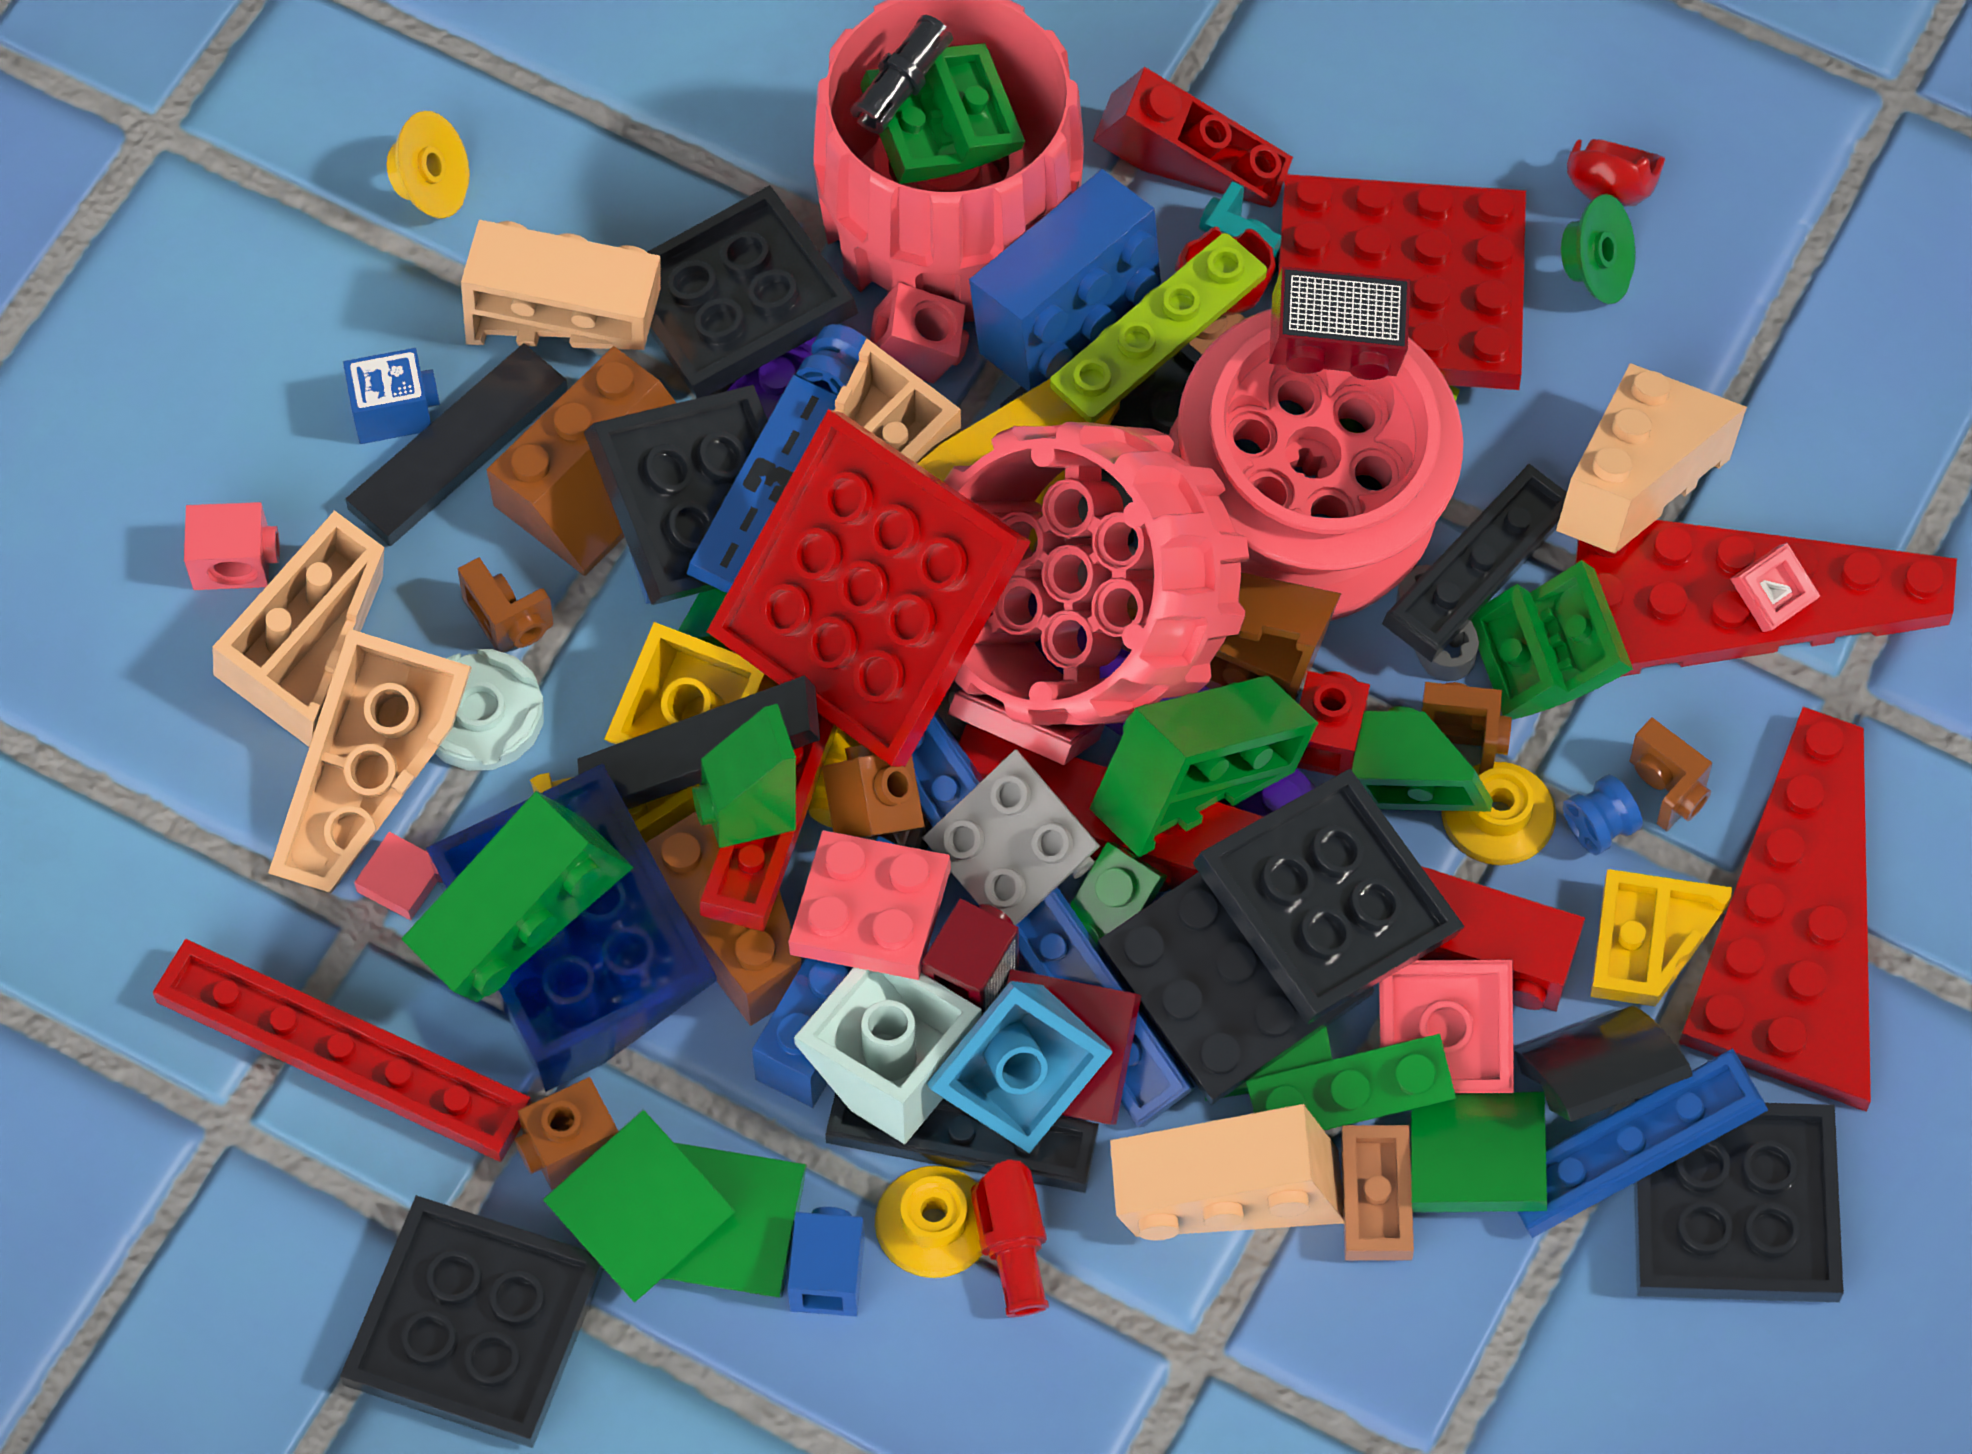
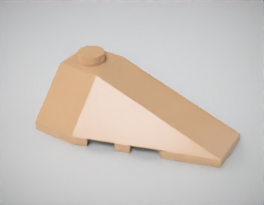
(370, 743)

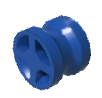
(1602, 814)

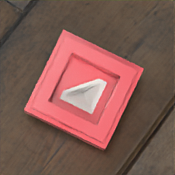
(1775, 587)

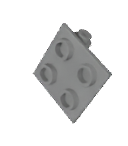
(1012, 840)

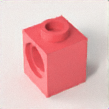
(920, 331)
(229, 546)

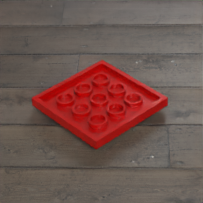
(1452, 243)
(868, 586)

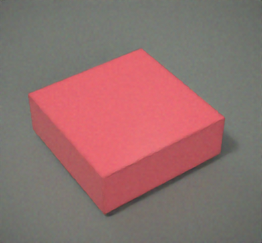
(397, 876)

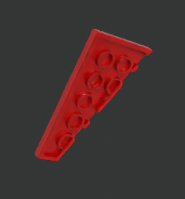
(1680, 606)
(1794, 943)

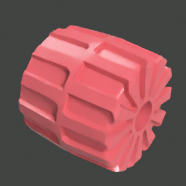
(952, 225)

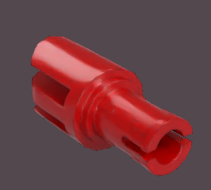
(1012, 1234)

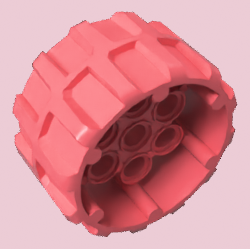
(1180, 537)

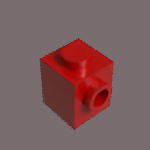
(1338, 707)

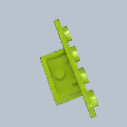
(1157, 327)

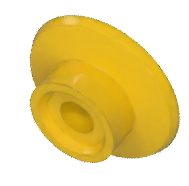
(429, 165)
(1509, 834)
(922, 1245)

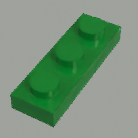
(1361, 1084)

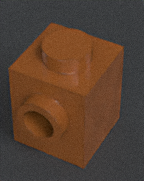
(871, 796)
(563, 1130)

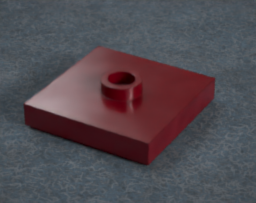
(1112, 1018)

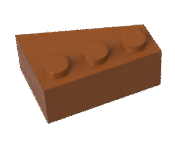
(1277, 636)
(748, 963)

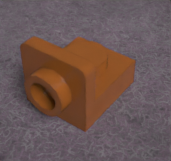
(502, 617)
(1671, 764)

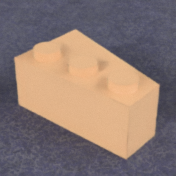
(557, 287)
(897, 405)
(1645, 454)
(294, 630)
(1228, 1176)

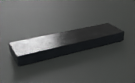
(456, 444)
(1477, 563)
(672, 755)
(962, 1142)

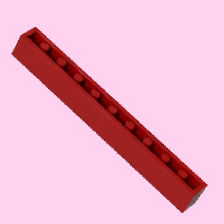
(1496, 923)

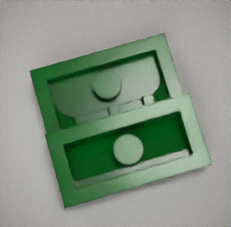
(954, 120)
(1550, 642)
(1480, 1154)
(638, 1205)
(755, 1242)

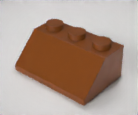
(549, 473)

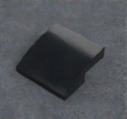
(1603, 1063)

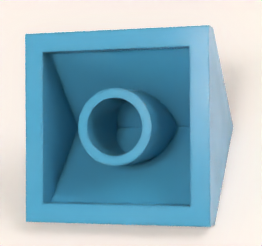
(1021, 1064)

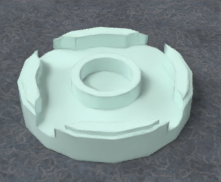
(496, 714)

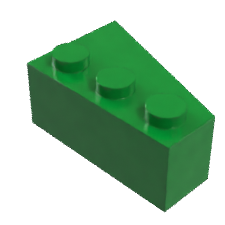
(1197, 752)
(515, 897)

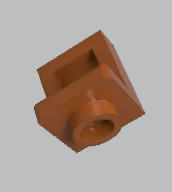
(1469, 718)

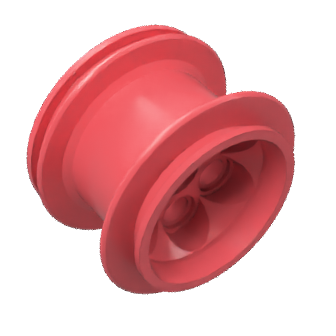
(1408, 447)

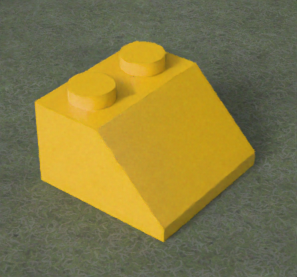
(678, 680)

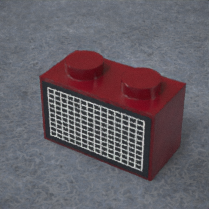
(1339, 322)
(974, 953)

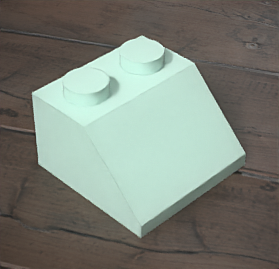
(882, 1044)

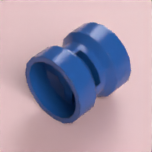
(833, 367)

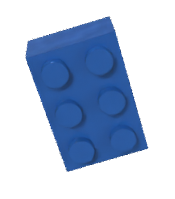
(1066, 280)

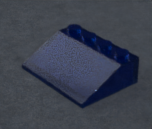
(612, 966)

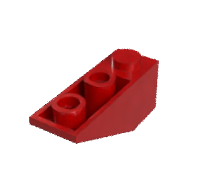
(1188, 141)

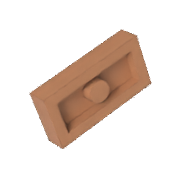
(1377, 1192)

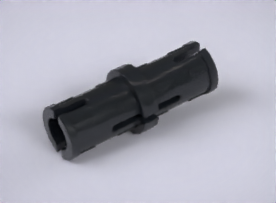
(901, 74)

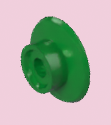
(1600, 249)

